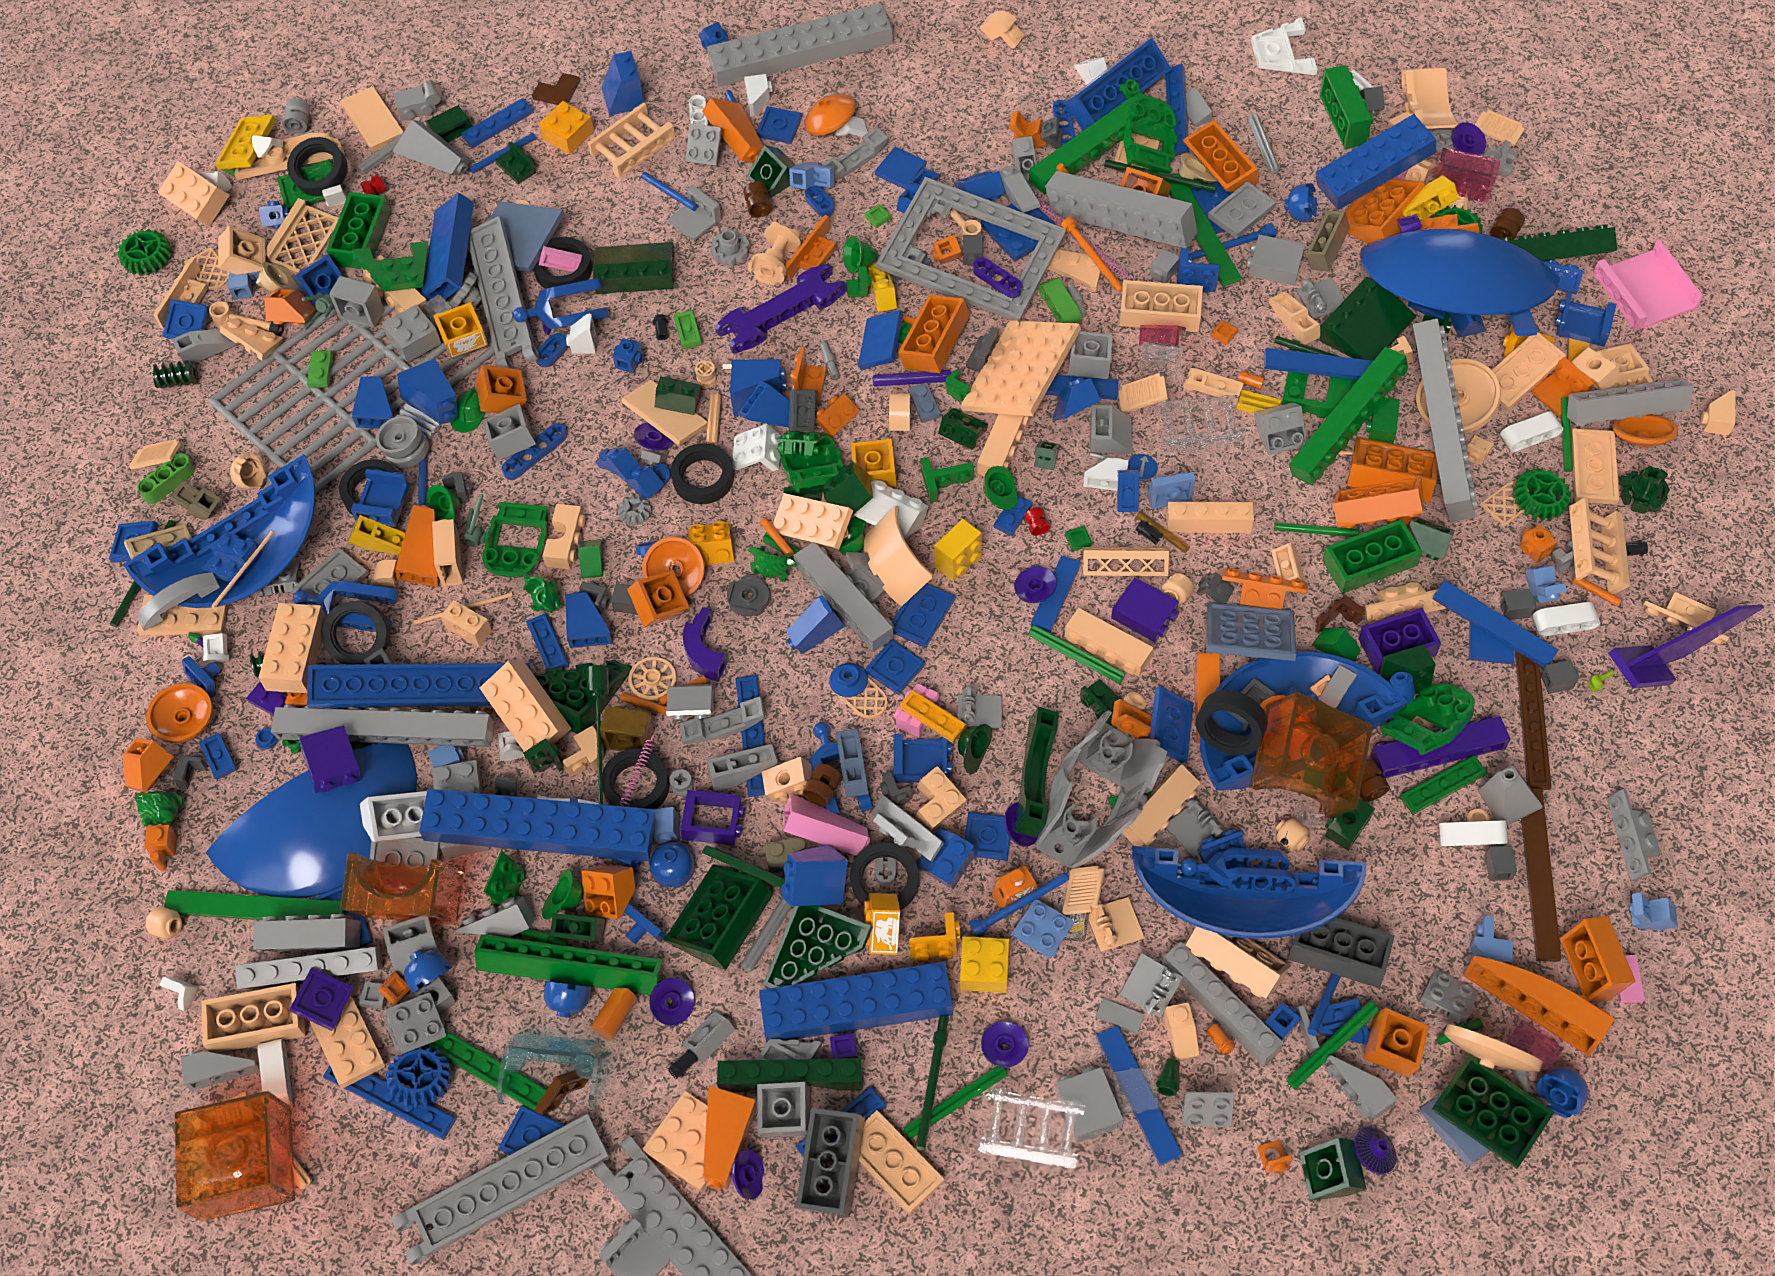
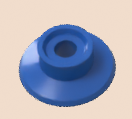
(848, 687)

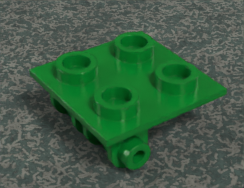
(806, 441)
(504, 880)

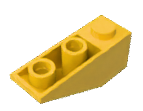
(1432, 198)
(882, 289)

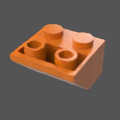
(287, 306)
(144, 763)
(607, 890)

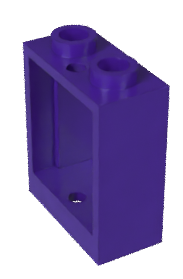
(708, 834)

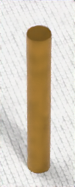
(1166, 534)

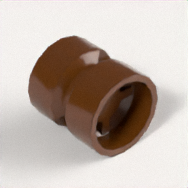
(757, 199)
(1508, 224)
(822, 784)
(1373, 785)

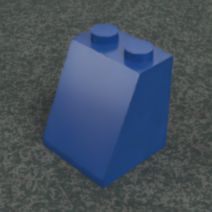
(622, 84)
(747, 375)
(428, 391)
(814, 877)

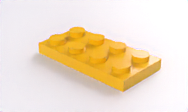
(239, 148)

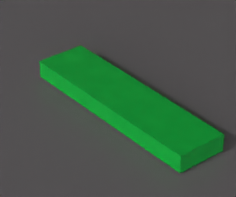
(1443, 784)

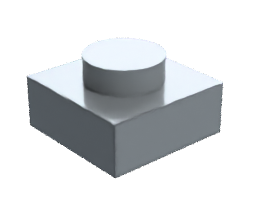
(653, 457)
(372, 997)

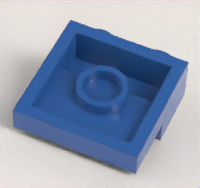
(230, 556)

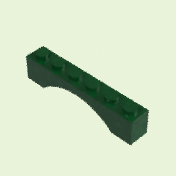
(1032, 799)
(822, 1073)

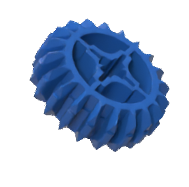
(429, 1084)

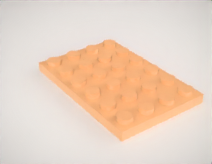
(1021, 367)

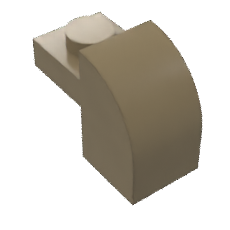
(197, 503)

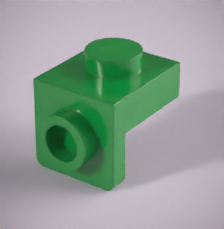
(859, 286)
(955, 387)

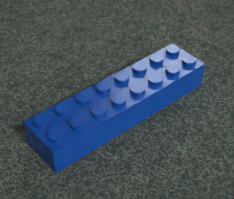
(856, 1002)

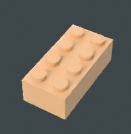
(1160, 304)
(292, 647)
(524, 705)
(1241, 959)
(250, 1019)

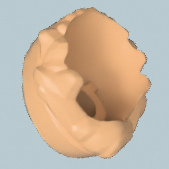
(248, 471)

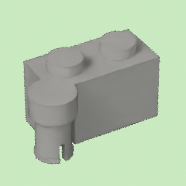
(416, 102)

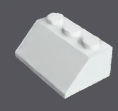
(910, 510)
(393, 816)

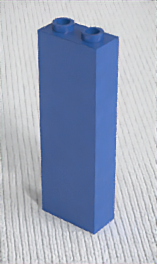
(448, 247)

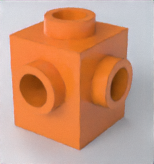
(1537, 543)

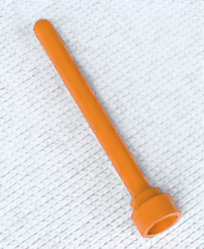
(1070, 225)

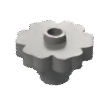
(729, 247)
(466, 293)

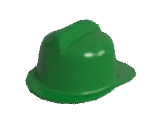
(468, 412)
(1000, 488)
(443, 501)
(855, 540)
(563, 896)

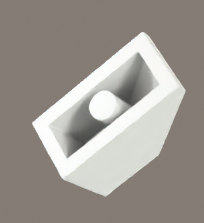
(1091, 68)
(757, 92)
(582, 336)
(1105, 474)

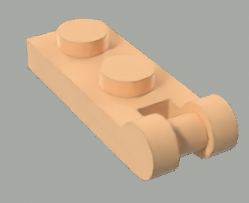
(1212, 383)

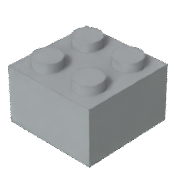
(356, 301)
(411, 333)
(1090, 355)
(509, 432)
(783, 1109)

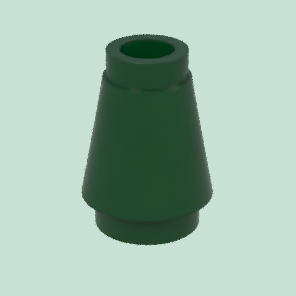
(1169, 1078)

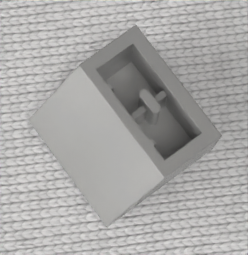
(1281, 427)
(1110, 430)
(690, 700)
(407, 938)

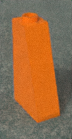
(735, 127)
(417, 550)
(1205, 680)
(726, 1132)

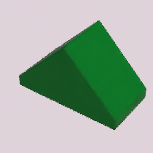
(591, 558)
(1337, 642)

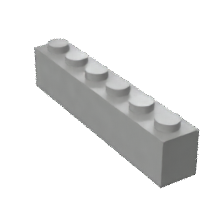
(1629, 401)
(844, 596)
(298, 967)
(1223, 1004)

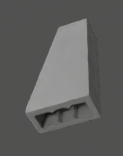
(430, 149)

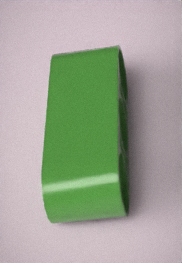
(1060, 301)
(166, 478)

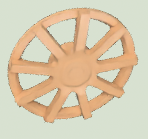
(651, 678)

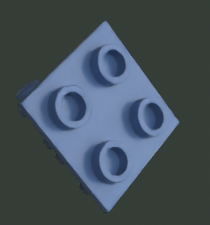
(1043, 928)

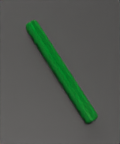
(1077, 654)
(1332, 1045)
(959, 1099)

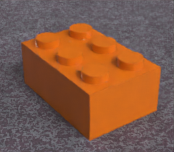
(1597, 959)

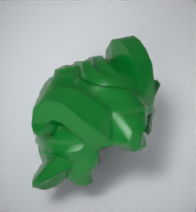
(770, 564)
(543, 593)
(158, 807)

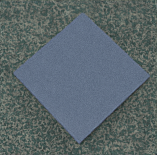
(527, 231)
(1250, 631)

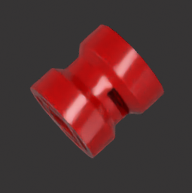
(373, 186)
(1036, 519)

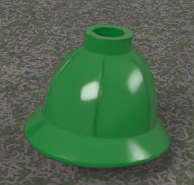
(858, 254)

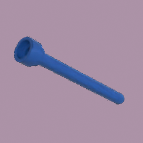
(1266, 230)
(981, 926)

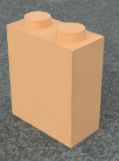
(447, 552)

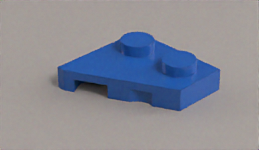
(1337, 1016)

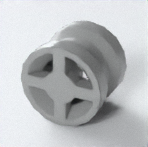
(686, 783)

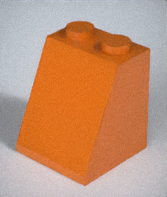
(1145, 182)

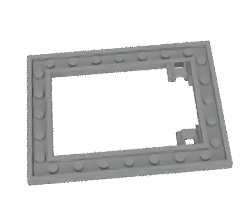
(927, 201)

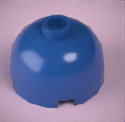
(1301, 201)
(672, 865)
(425, 968)
(566, 997)
(1564, 1091)

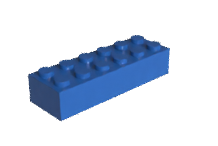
(1102, 94)
(1376, 162)

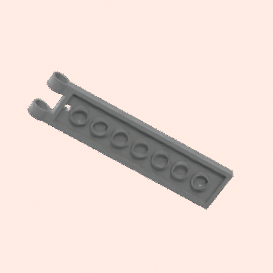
(500, 291)
(502, 1187)
(668, 1217)

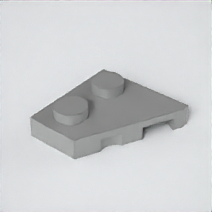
(792, 1049)

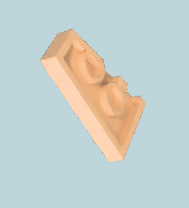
(1076, 266)
(253, 338)

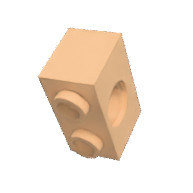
(1598, 368)
(466, 623)
(777, 778)

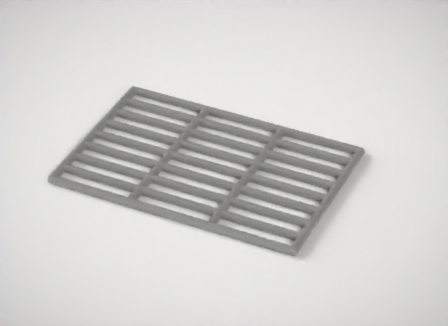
(325, 397)

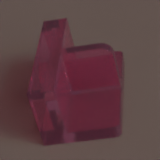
(1160, 334)
(1535, 1043)

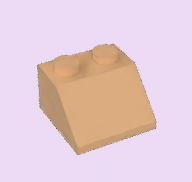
(240, 251)

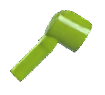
(1596, 681)

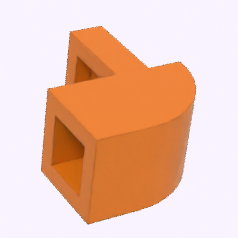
(1024, 129)

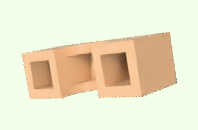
(561, 551)

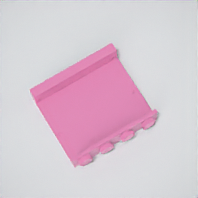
(1648, 287)

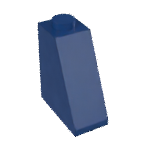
(371, 404)
(766, 406)
(584, 622)
(814, 625)

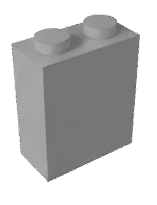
(1275, 259)
(1094, 1093)

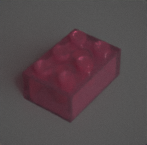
(1469, 172)

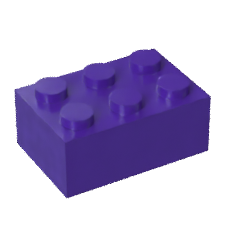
(1398, 634)

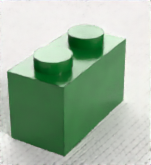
(1384, 421)

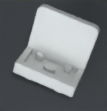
(757, 446)

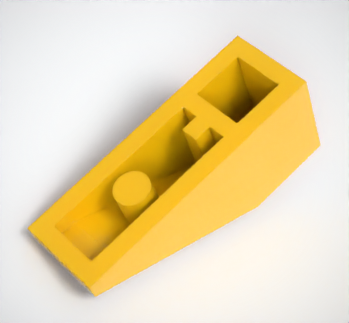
(376, 536)

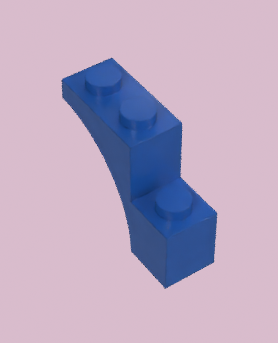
(624, 465)

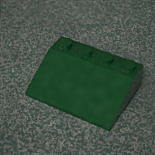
(634, 267)
(1366, 321)
(719, 916)
(1493, 1111)

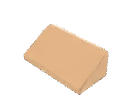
(1287, 562)

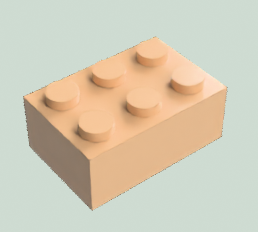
(193, 193)

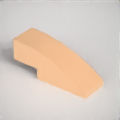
(1295, 317)

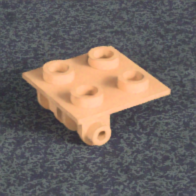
(1115, 924)

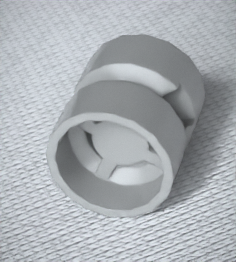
(296, 116)

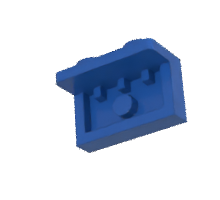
(1230, 840)

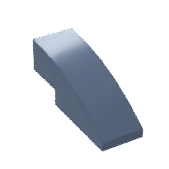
(851, 763)
(1465, 1146)

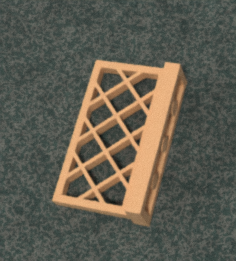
(289, 227)

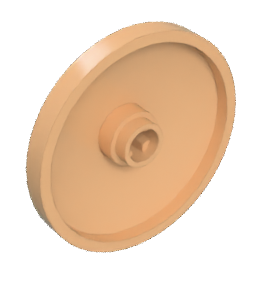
(1476, 392)
(1492, 1051)

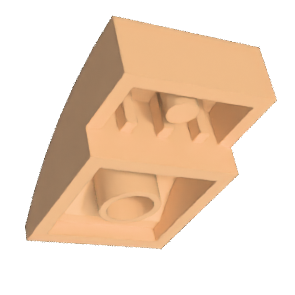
(1632, 367)

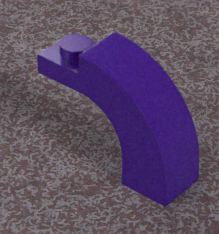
(702, 659)

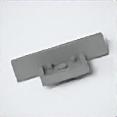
(905, 829)
(1634, 834)

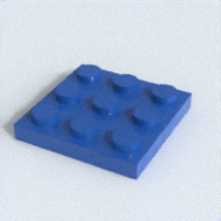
(1011, 242)

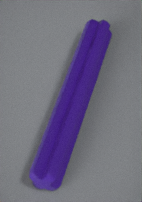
(910, 378)

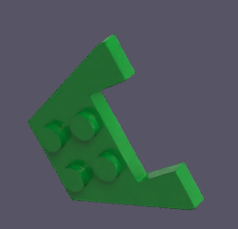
(398, 272)

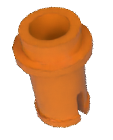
(1251, 379)
(1220, 1039)

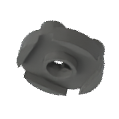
(751, 606)

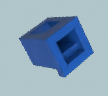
(1286, 1015)

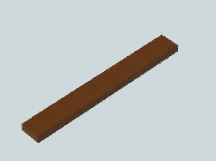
(1533, 722)
(1541, 884)

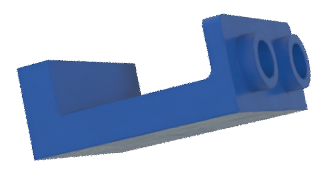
(1584, 321)
(382, 497)
(918, 757)

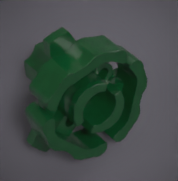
(1645, 489)

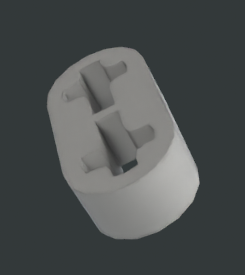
(891, 865)

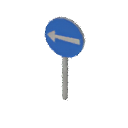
(1145, 464)

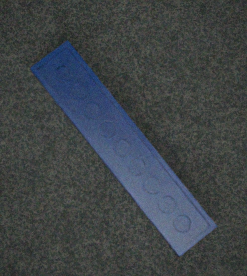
(398, 685)

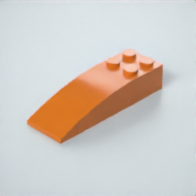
(1544, 1002)

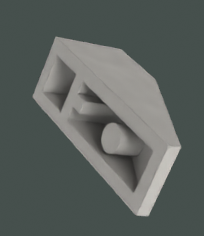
(1018, 190)
(739, 767)
(209, 1068)

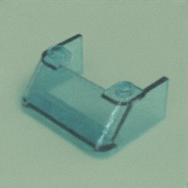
(583, 1053)

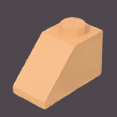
(1720, 415)
(1181, 1031)

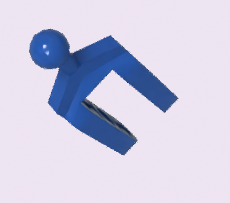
(543, 310)
(351, 590)
(828, 753)
(1226, 872)

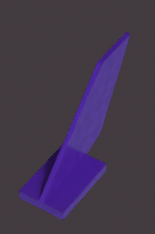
(1647, 665)

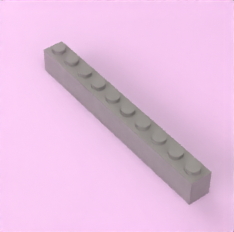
(387, 726)

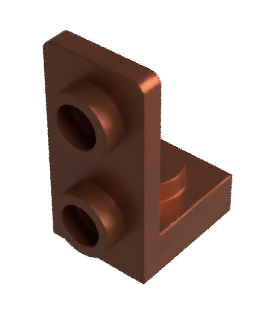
(1347, 607)

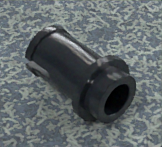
(660, 323)
(1149, 532)
(1637, 548)
(682, 1064)

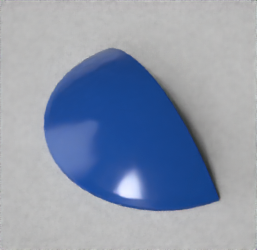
(1459, 271)
(281, 508)
(1367, 699)
(300, 839)
(1257, 915)

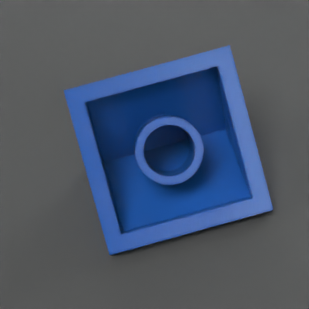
(1467, 324)

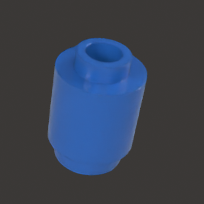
(1403, 683)

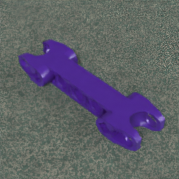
(753, 324)

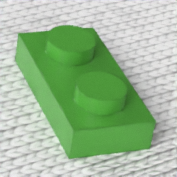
(687, 329)
(319, 369)

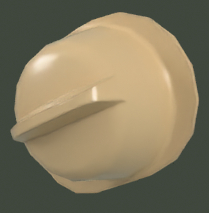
(1193, 168)
(275, 277)

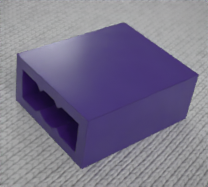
(1145, 610)
(329, 759)

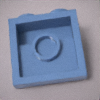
(1171, 489)

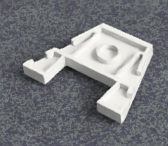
(1275, 52)

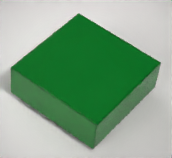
(1078, 538)

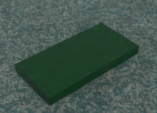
(744, 866)

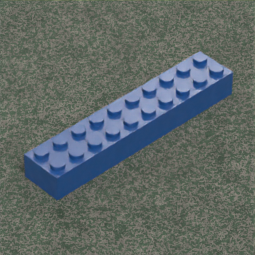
(538, 825)

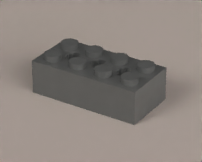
(1345, 951)
(817, 1152)

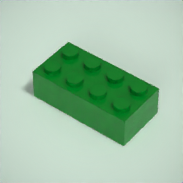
(1345, 106)
(358, 227)
(1372, 556)

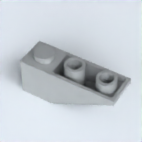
(1024, 157)
(201, 344)
(502, 920)
(1365, 1089)

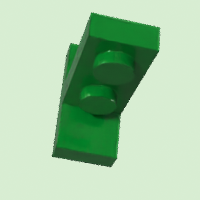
(944, 477)

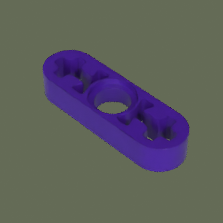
(1000, 285)

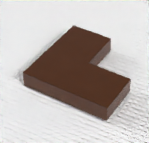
(556, 94)
(557, 1091)

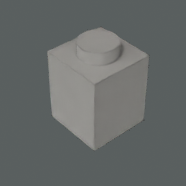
(1164, 266)

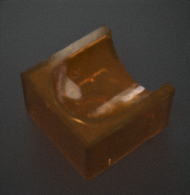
(1313, 753)
(402, 891)
(234, 1156)

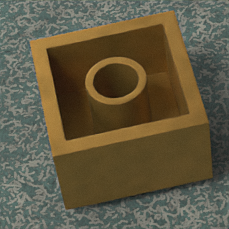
(626, 728)

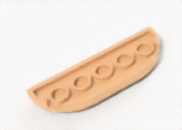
(262, 166)

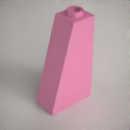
(823, 826)

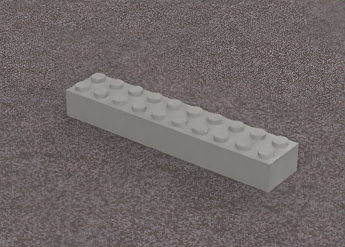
(800, 44)
(1445, 420)

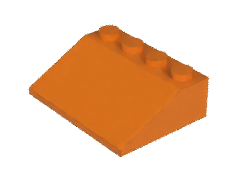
(1377, 212)
(1387, 462)

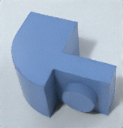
(811, 173)
(242, 285)
(1543, 583)
(1653, 914)
(1487, 946)

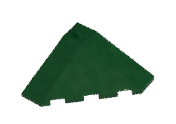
(570, 695)
(812, 942)

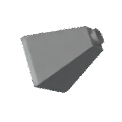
(1509, 796)

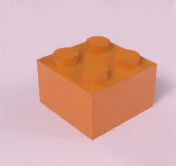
(500, 388)
(658, 598)
(1396, 1042)

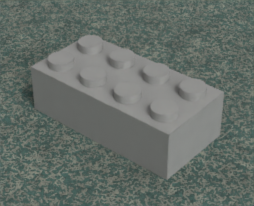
(461, 778)
(307, 933)

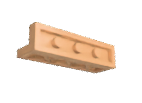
(1125, 553)

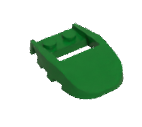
(1156, 121)
(1295, 392)
(811, 471)
(510, 560)
(1438, 704)

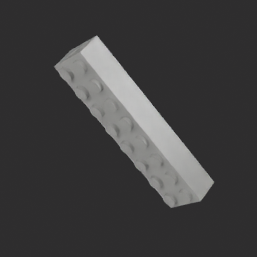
(1122, 209)

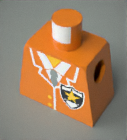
(1013, 886)

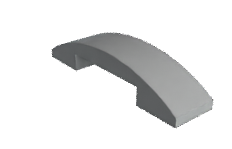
(859, 155)
(175, 594)
(724, 724)

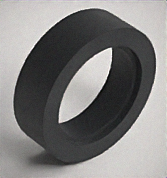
(306, 149)
(581, 274)
(696, 453)
(355, 475)
(330, 627)
(1238, 704)
(627, 759)
(880, 850)

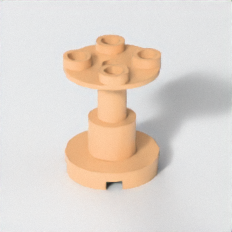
(769, 265)

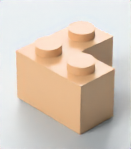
(942, 797)

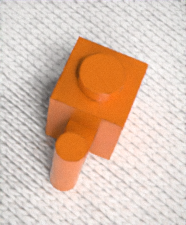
(160, 842)

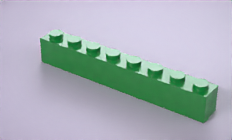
(1084, 146)
(1349, 416)
(567, 964)

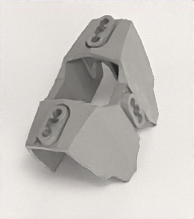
(1126, 762)

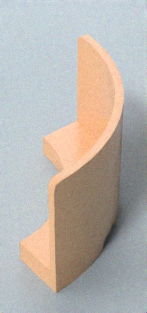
(1428, 97)
(893, 559)

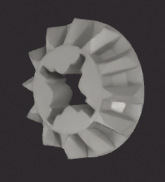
(1445, 136)
(632, 517)

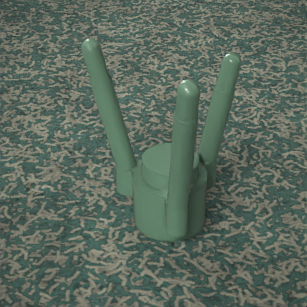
(323, 305)
(472, 534)

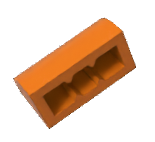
(614, 1013)

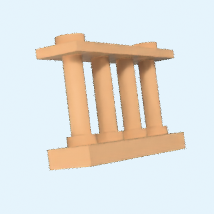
(638, 153)
(1613, 541)

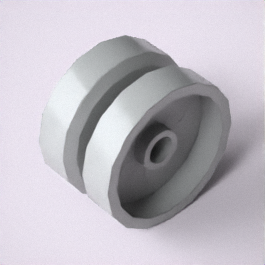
(402, 442)

